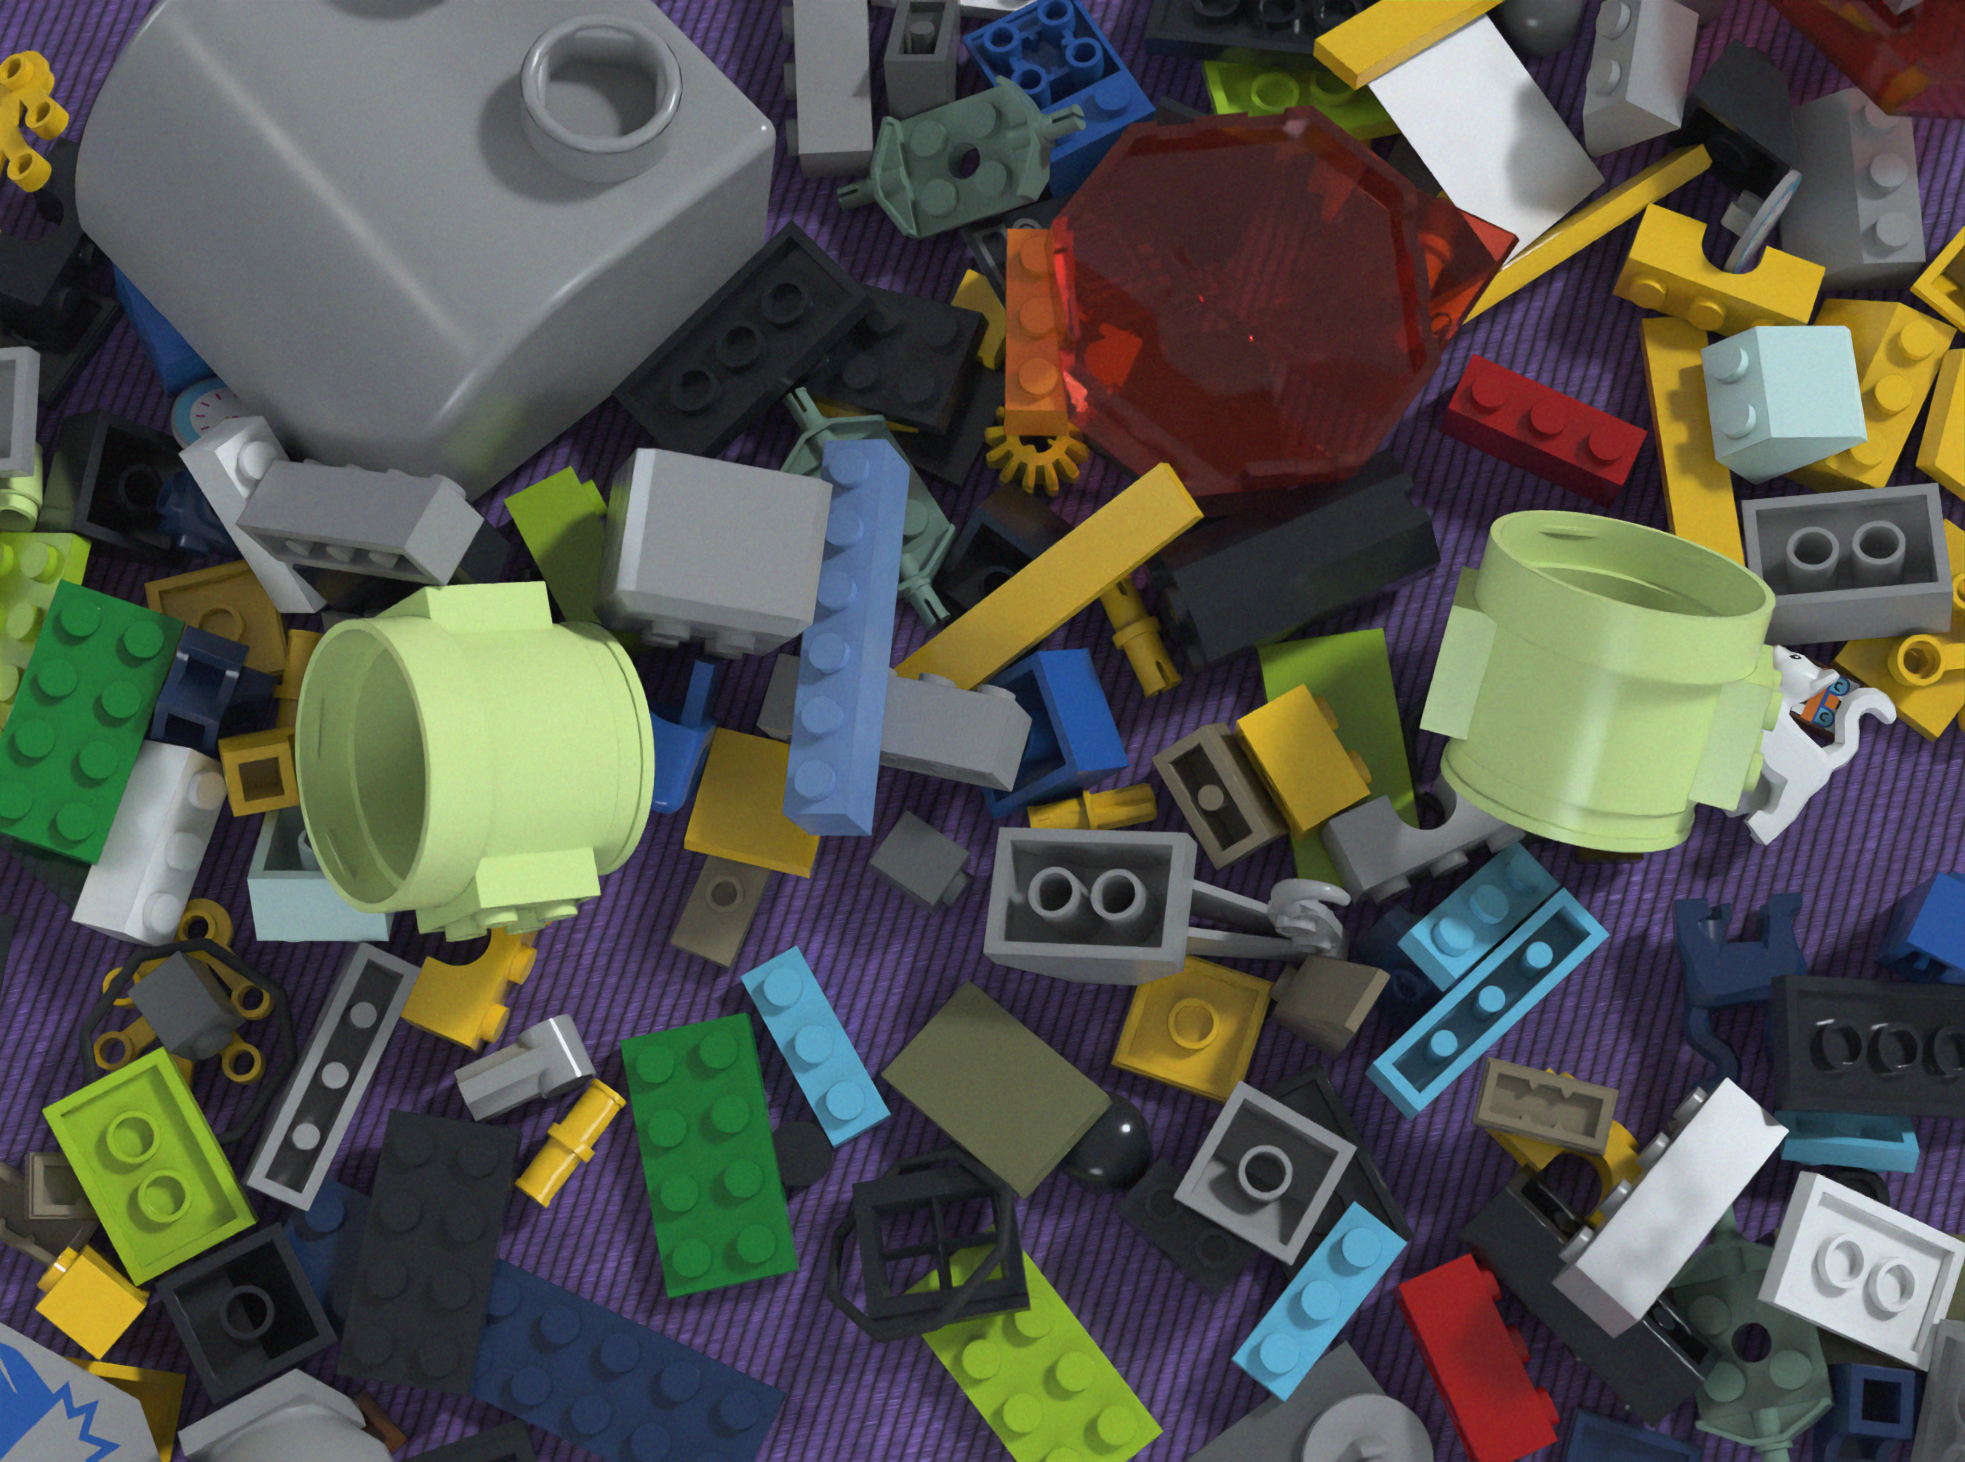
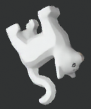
(1792, 761)

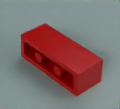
(1542, 431)
(1477, 1361)

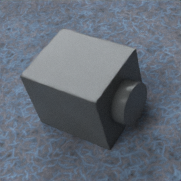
(922, 864)
(187, 1007)

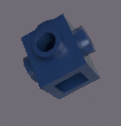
(192, 520)

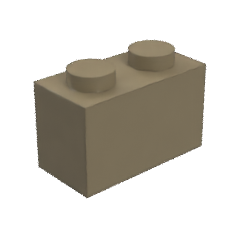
(1220, 795)

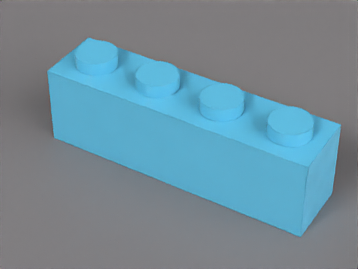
(1486, 1003)

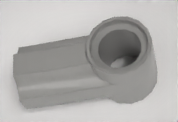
(542, 1063)

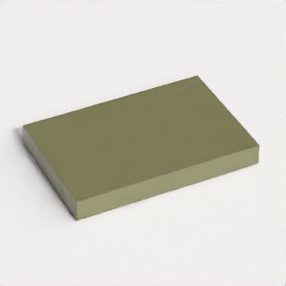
(996, 1089)

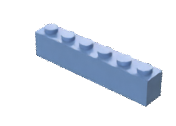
(849, 643)

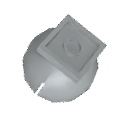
(285, 1423)

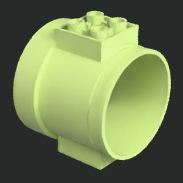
(1603, 681)
(472, 759)

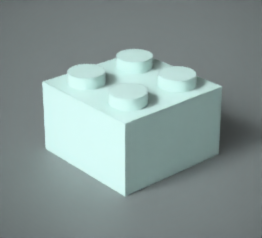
(292, 894)

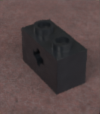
(1186, 1239)

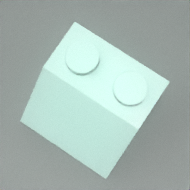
(1782, 398)

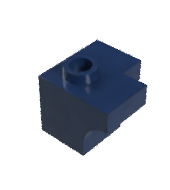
(210, 693)
(1409, 990)
(1870, 1413)

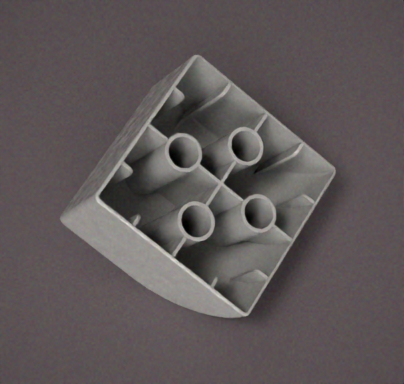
(422, 214)

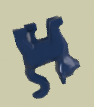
(1732, 974)

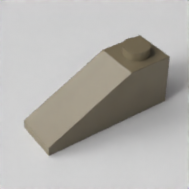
(1326, 1000)

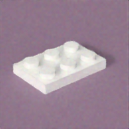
(1862, 1271)

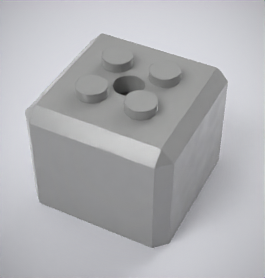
(711, 553)

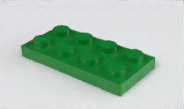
(81, 719)
(709, 1156)

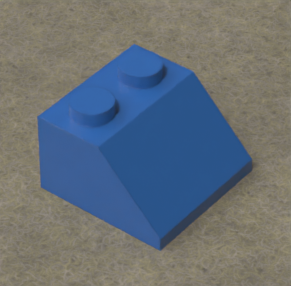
(1070, 735)

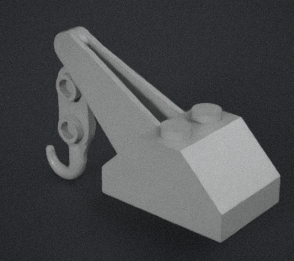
(1122, 904)

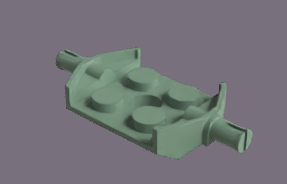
(919, 160)
(926, 530)
(1744, 1400)

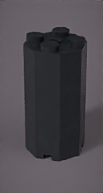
(1291, 563)

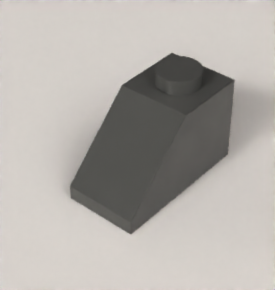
(922, 57)

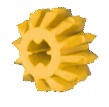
(1033, 468)

